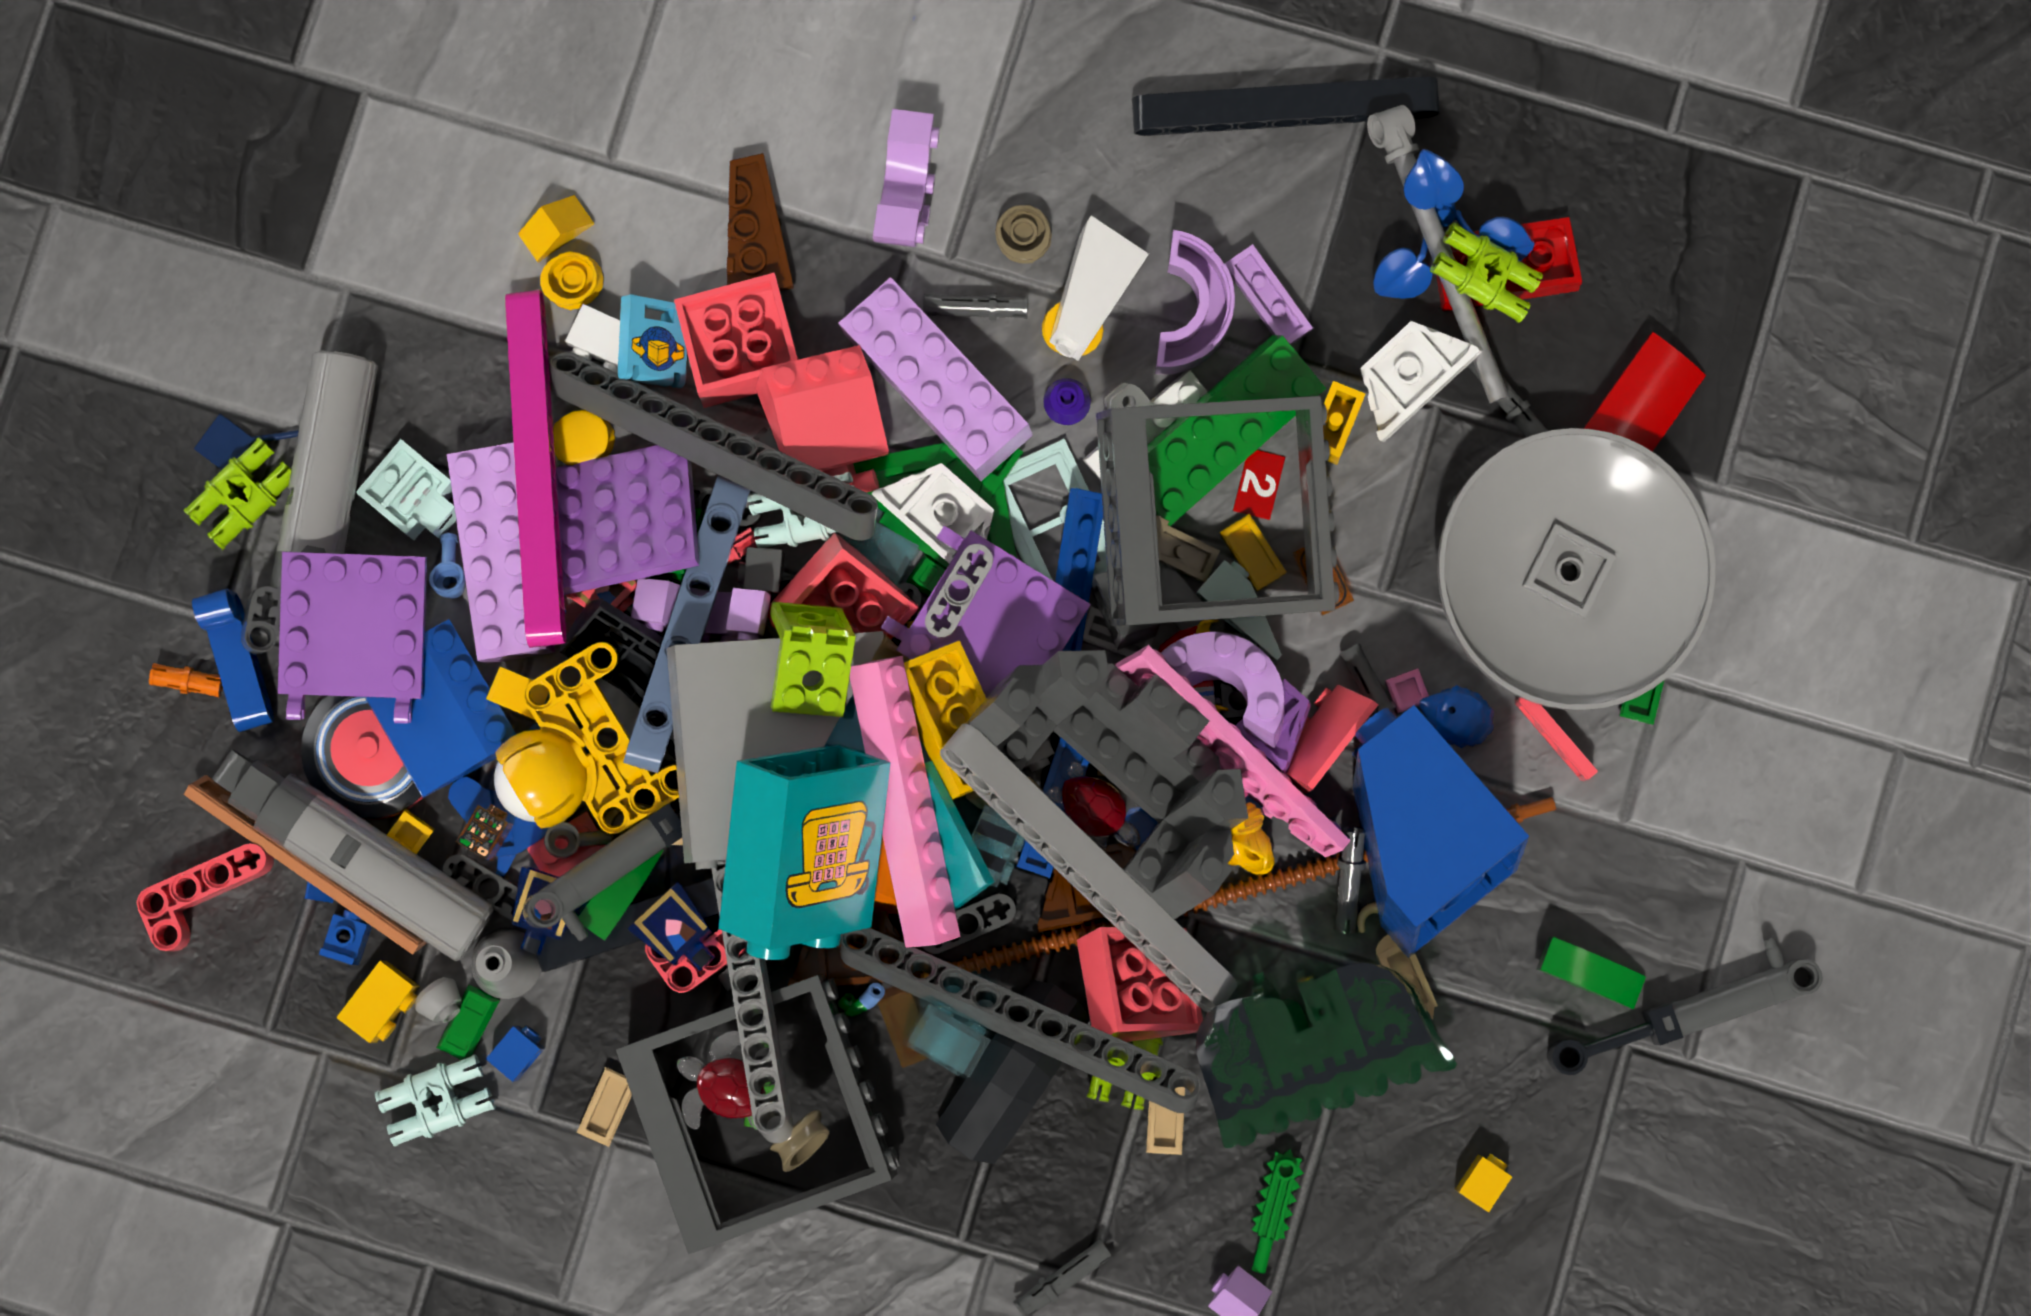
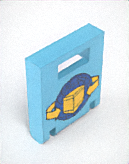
(651, 344)

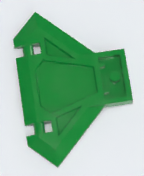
(991, 489)

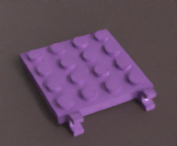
(626, 518)

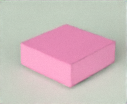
(1406, 690)

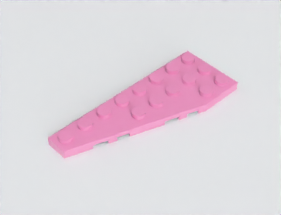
(1259, 776)

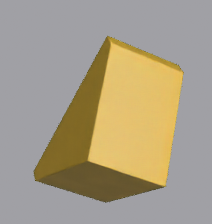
(554, 226)
(508, 692)

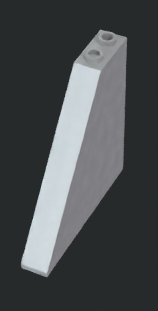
(726, 716)

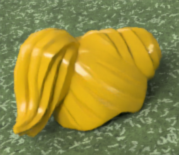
(1251, 844)

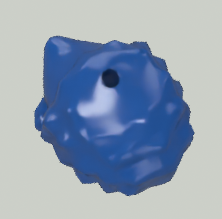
(1459, 716)

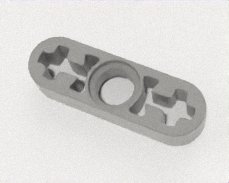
(938, 608)

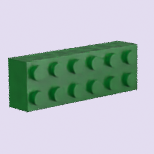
(1204, 450)

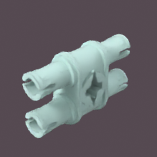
(794, 528)
(428, 1118)

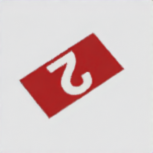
(1259, 484)

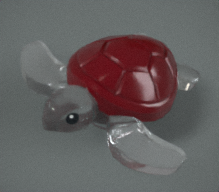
(1096, 808)
(719, 1083)

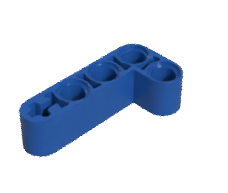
(238, 669)

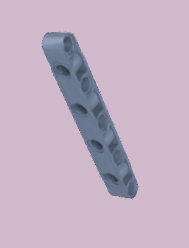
(687, 620)

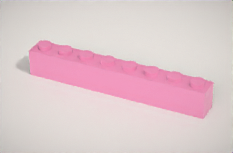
(909, 818)

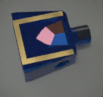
(530, 882)
(675, 929)

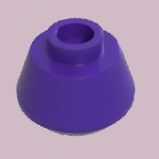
(1069, 411)

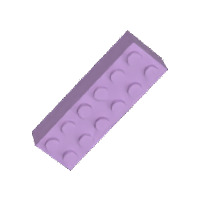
(936, 379)
(490, 550)

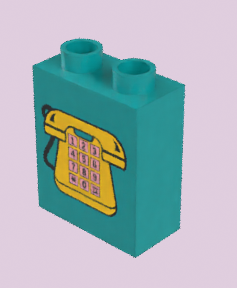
(803, 848)

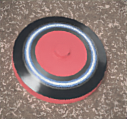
(354, 760)

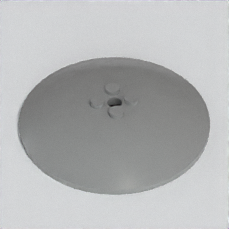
(1637, 557)

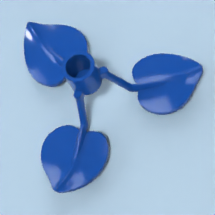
(1439, 185)

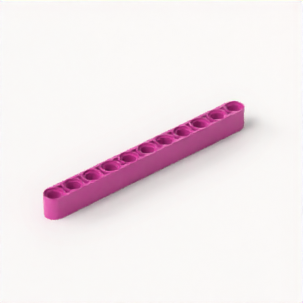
(535, 469)

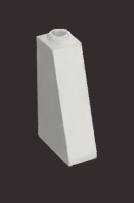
(1096, 281)

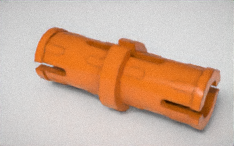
(185, 680)

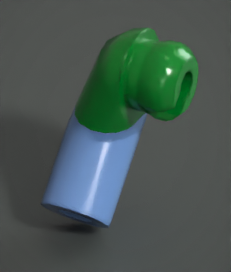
(866, 1000)

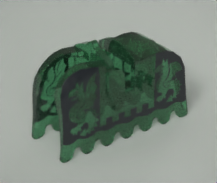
(1273, 1067)

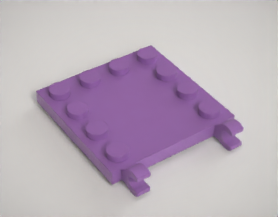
(1009, 623)
(352, 628)

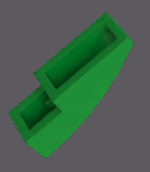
(608, 906)
(1591, 972)

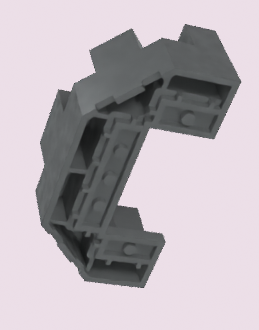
(1145, 747)

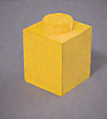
(1484, 1181)

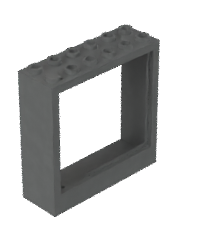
(1132, 526)
(675, 1150)

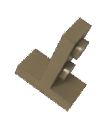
(1184, 551)

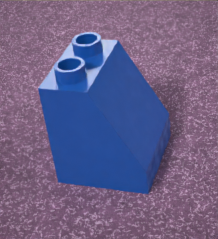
(1429, 828)

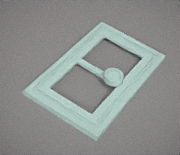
(1023, 538)

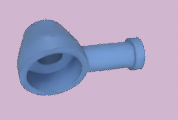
(448, 570)

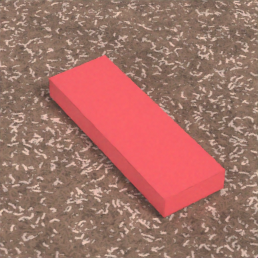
(1557, 739)

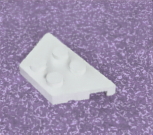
(1411, 373)
(937, 500)

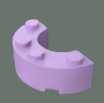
(907, 179)
(1215, 294)
(734, 615)
(1238, 663)

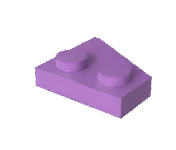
(1295, 714)

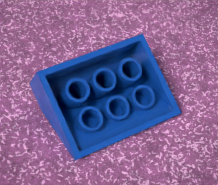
(453, 722)

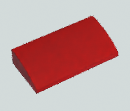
(1552, 255)
(1648, 394)

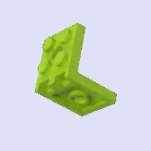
(809, 641)

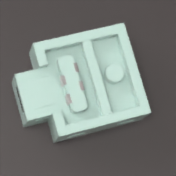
(410, 493)

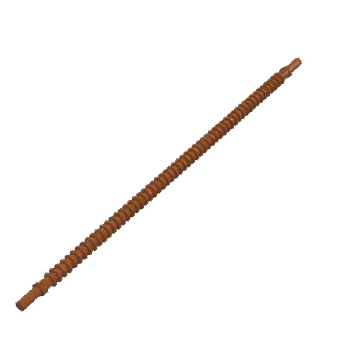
(1222, 895)

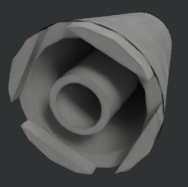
(517, 967)

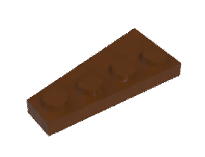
(754, 225)

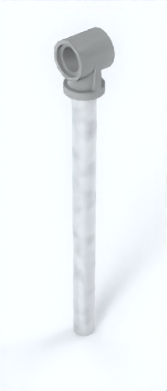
(1394, 132)

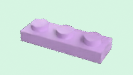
(1267, 295)

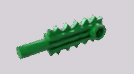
(1274, 1209)

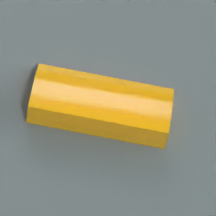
(943, 699)

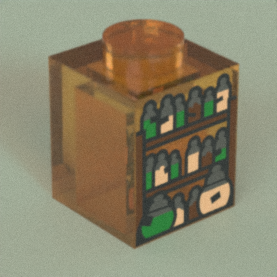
(485, 831)

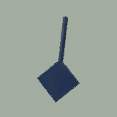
(227, 440)

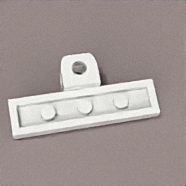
(1183, 390)

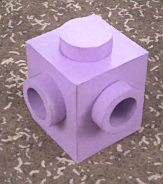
(1238, 1294)

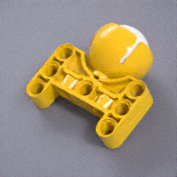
(548, 771)

